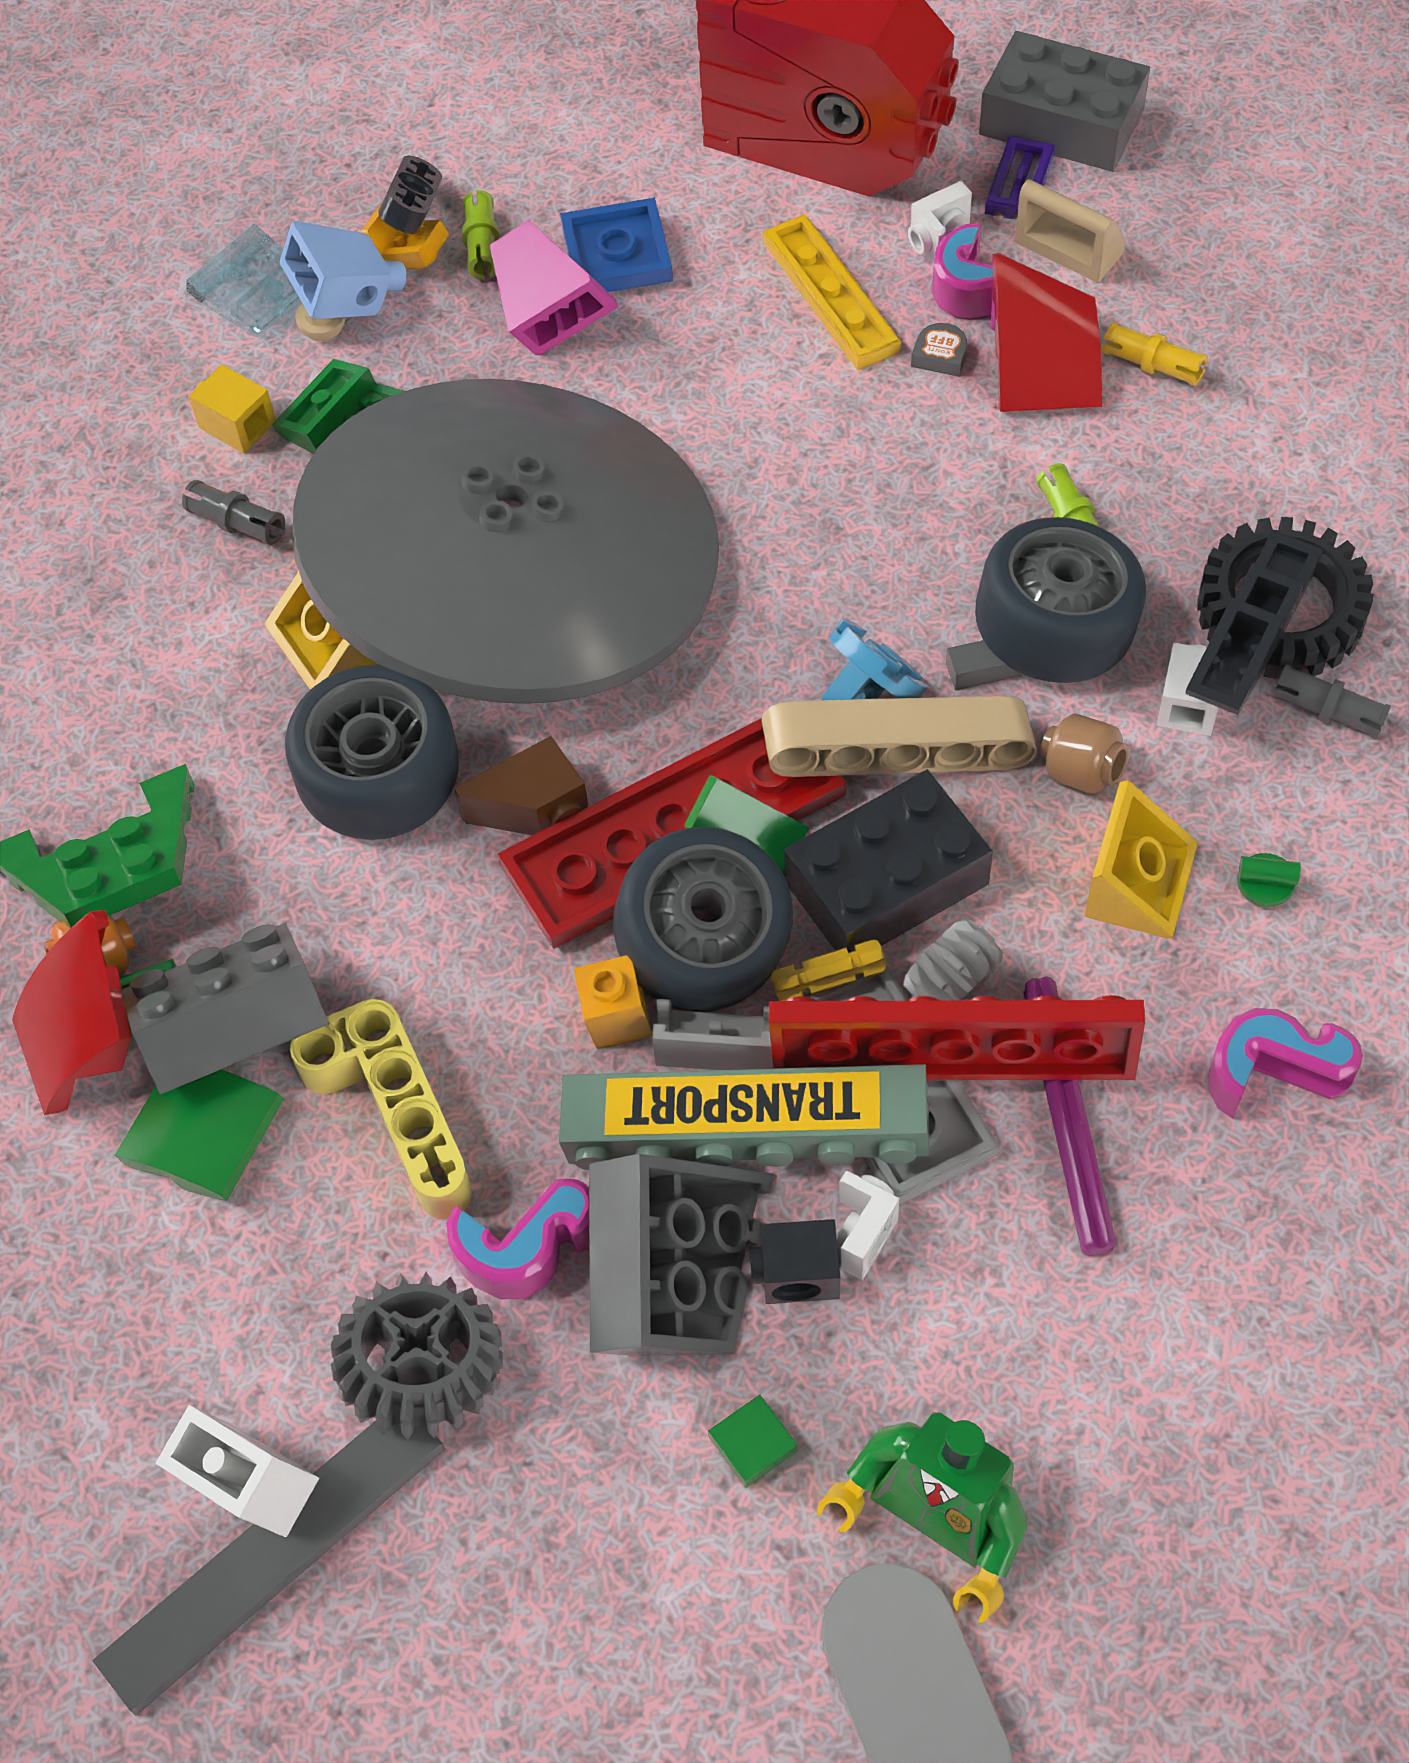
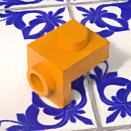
(411, 249)

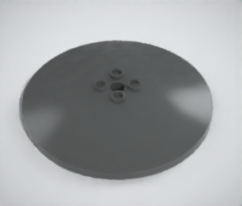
(494, 601)

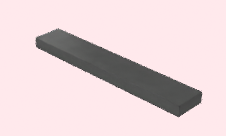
(261, 1565)

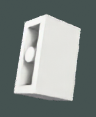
(237, 1471)

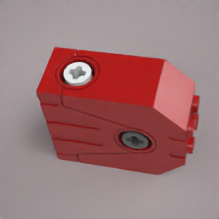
(826, 86)

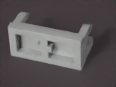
(711, 1040)

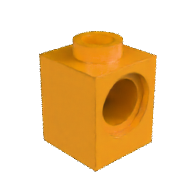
(612, 1002)

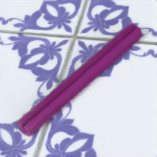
(1076, 1151)

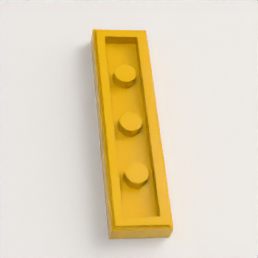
(831, 292)

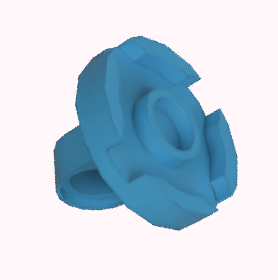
(870, 668)

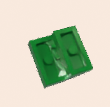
(328, 402)
(201, 1132)

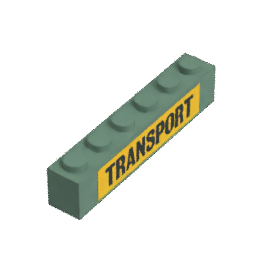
(748, 1115)

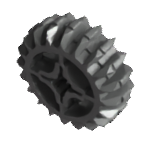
(417, 1379)

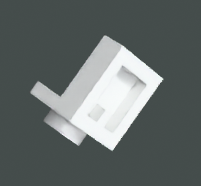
(937, 215)
(866, 1233)

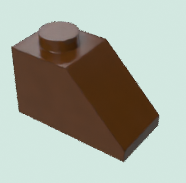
(524, 791)

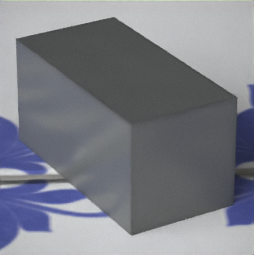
(975, 665)

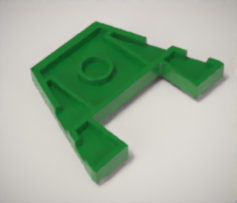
(112, 868)

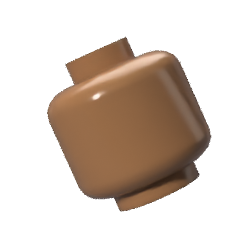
(1085, 753)

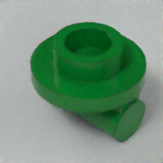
(1267, 879)

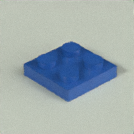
(619, 244)

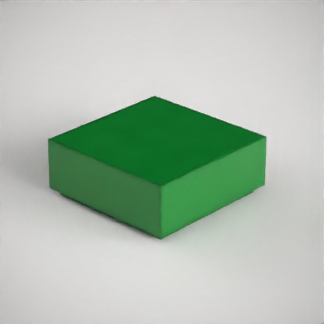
(752, 1441)

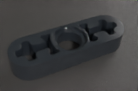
(410, 194)

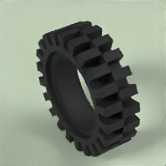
(1336, 571)

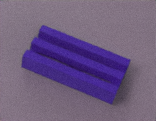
(1030, 148)

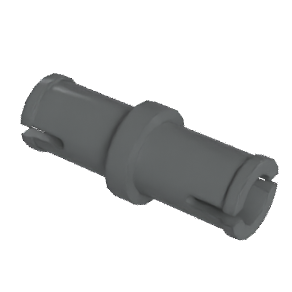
(233, 512)
(1331, 701)

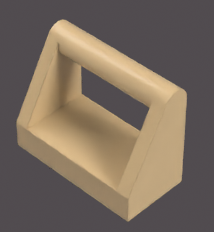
(1067, 232)

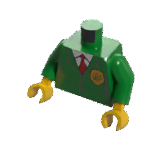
(947, 1488)

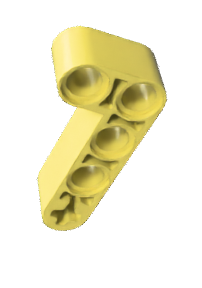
(402, 1108)

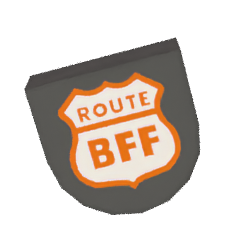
(940, 349)

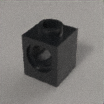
(797, 1261)

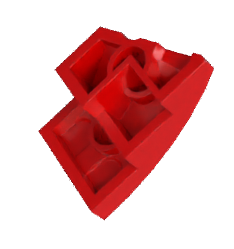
(1044, 341)
(72, 1015)

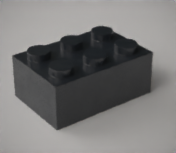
(888, 864)

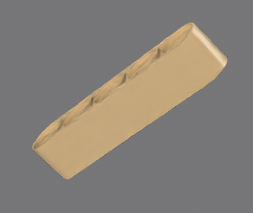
(898, 735)

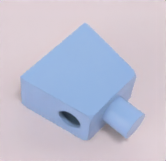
(338, 271)

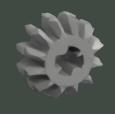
(955, 963)

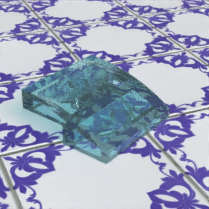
(246, 283)

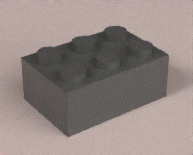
(1064, 99)
(222, 1006)

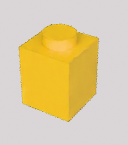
(232, 408)

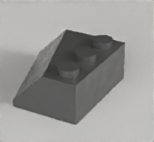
(669, 1254)

